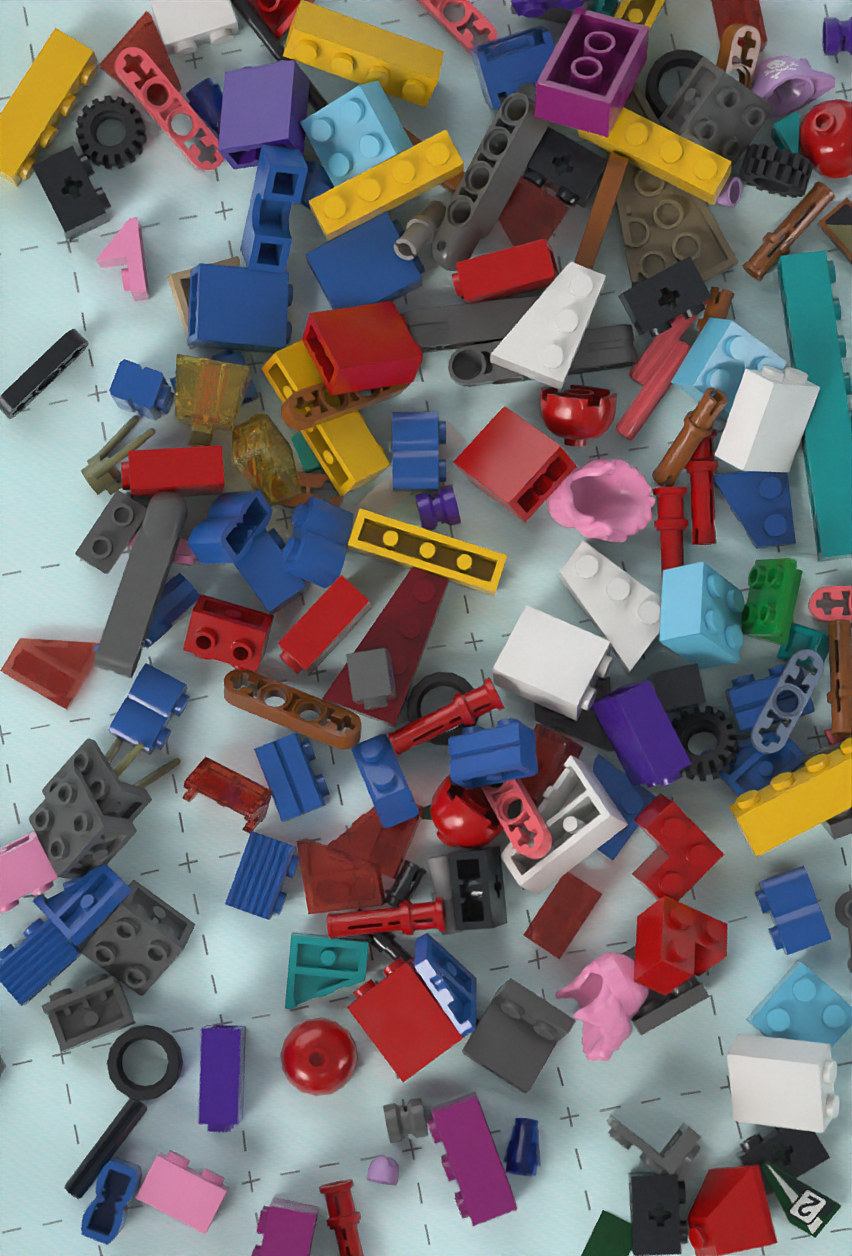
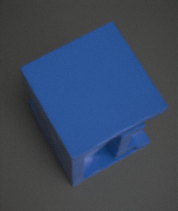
(511, 62)

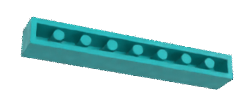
(827, 440)

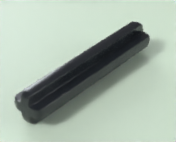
(105, 1148)

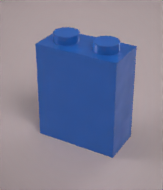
(363, 265)
(239, 309)

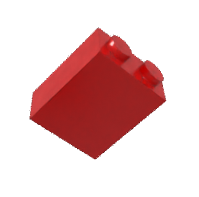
(506, 272)
(362, 347)
(515, 464)
(184, 470)
(323, 626)
(404, 1019)

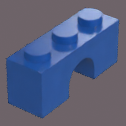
(276, 186)

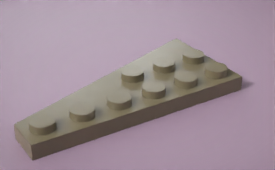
(665, 222)

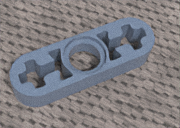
(791, 671)

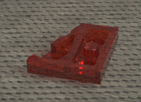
(146, 37)
(531, 214)
(51, 667)
(378, 844)
(338, 879)

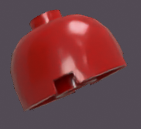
(827, 138)
(577, 412)
(463, 816)
(319, 1056)

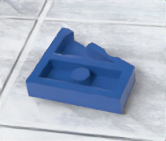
(761, 505)
(756, 769)
(627, 798)
(84, 902)
(448, 982)

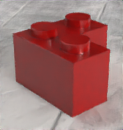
(682, 850)
(676, 944)

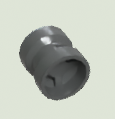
(405, 1120)

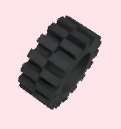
(103, 111)
(776, 170)
(726, 746)

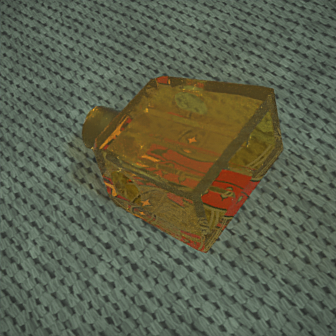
(208, 395)
(259, 448)

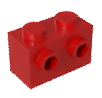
(228, 633)

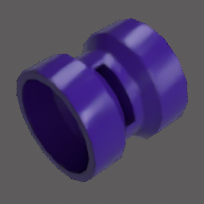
(836, 36)
(441, 509)

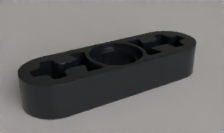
(42, 373)

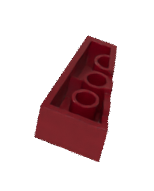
(404, 632)

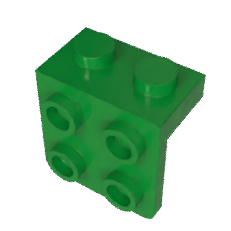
(771, 600)

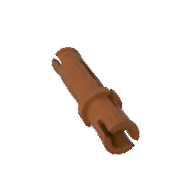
(817, 200)
(696, 427)
(840, 677)

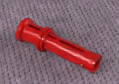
(701, 470)
(671, 525)
(463, 709)
(406, 917)
(343, 1216)

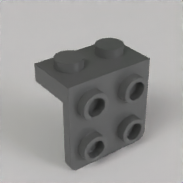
(679, 1149)

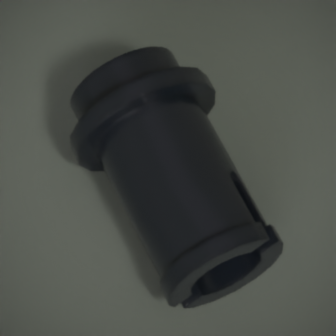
(404, 884)

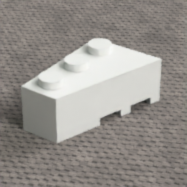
(553, 328)
(614, 603)
(579, 821)

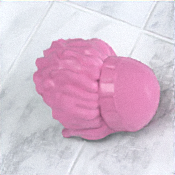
(603, 500)
(606, 1003)

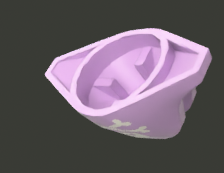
(789, 84)

